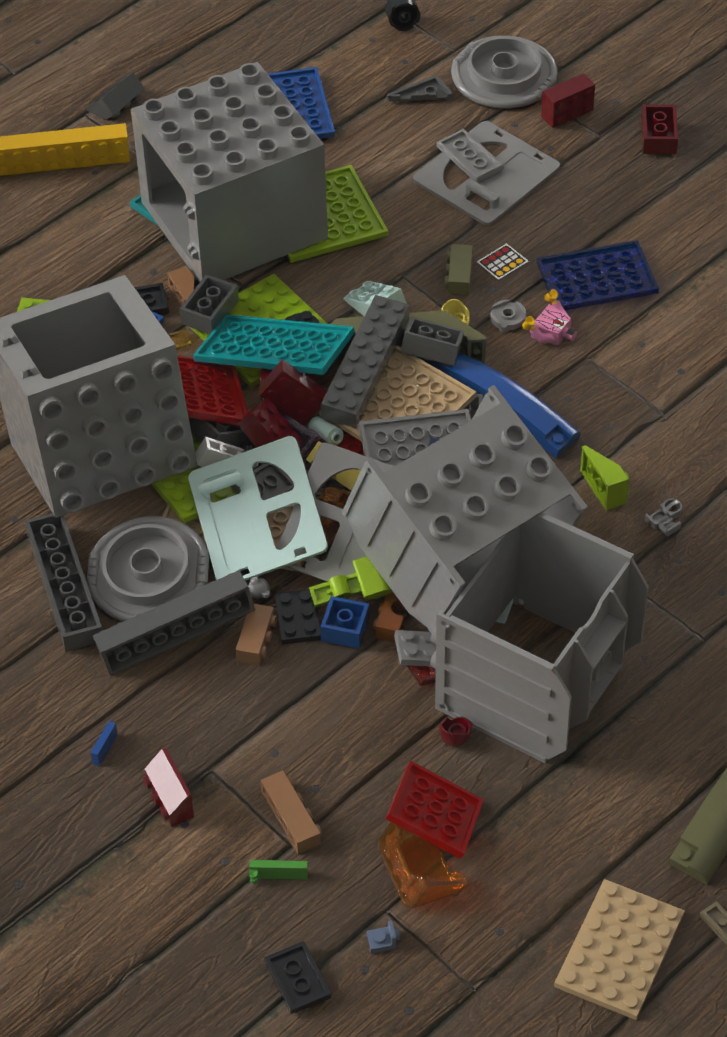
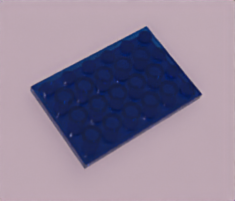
(598, 275)

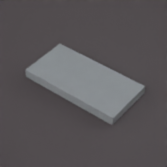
(470, 155)

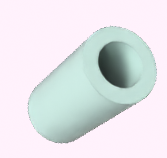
(326, 430)

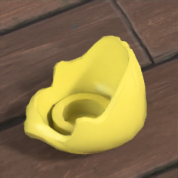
(457, 309)

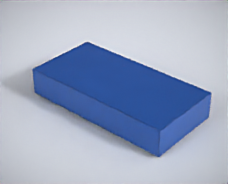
(104, 743)

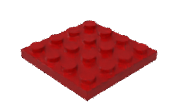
(435, 809)

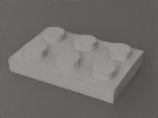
(414, 647)

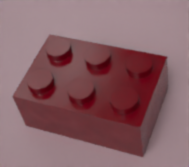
(568, 100)
(659, 129)
(292, 392)
(265, 424)

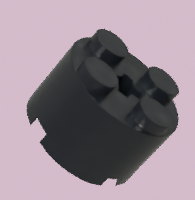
(402, 14)

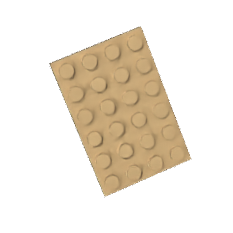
(619, 949)

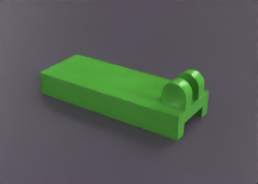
(277, 870)

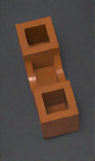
(389, 621)

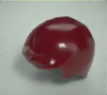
(455, 731)

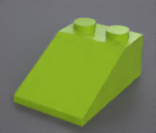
(604, 478)

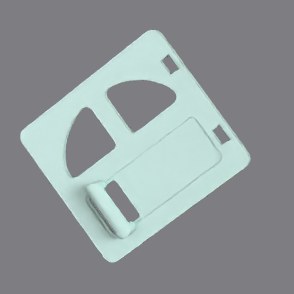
(239, 527)

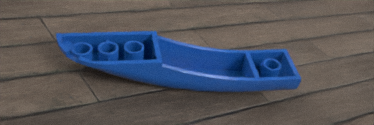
(542, 421)

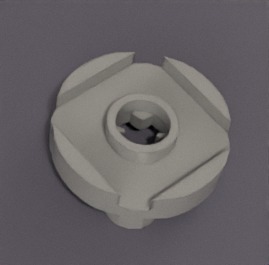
(507, 323)

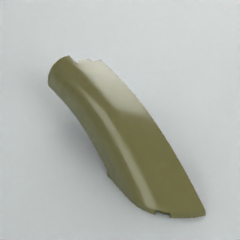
(705, 838)

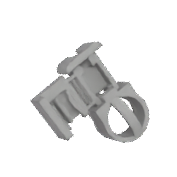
(665, 522)

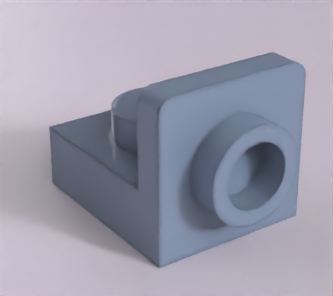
(383, 938)

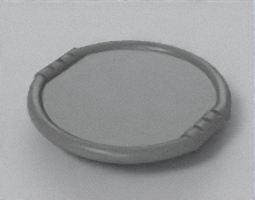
(504, 71)
(145, 565)

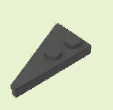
(427, 89)

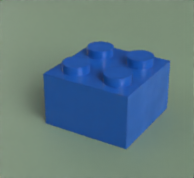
(345, 622)

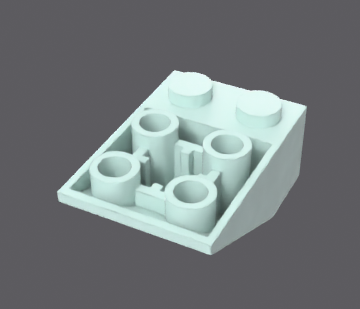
(362, 297)

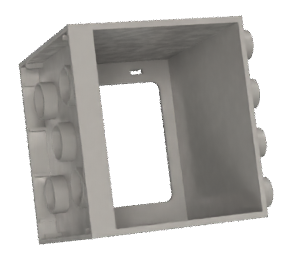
(231, 172)
(93, 396)

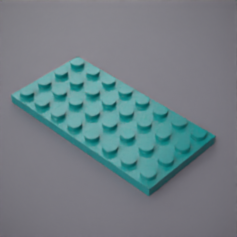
(267, 341)

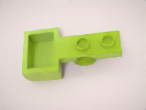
(365, 581)

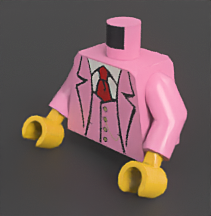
(551, 324)

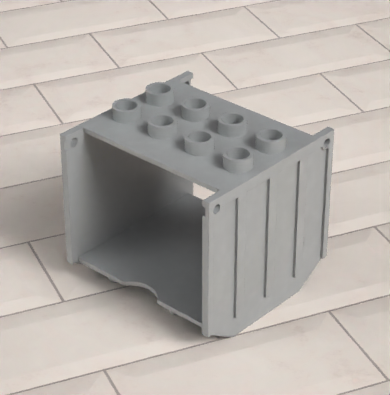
(452, 503)
(566, 580)

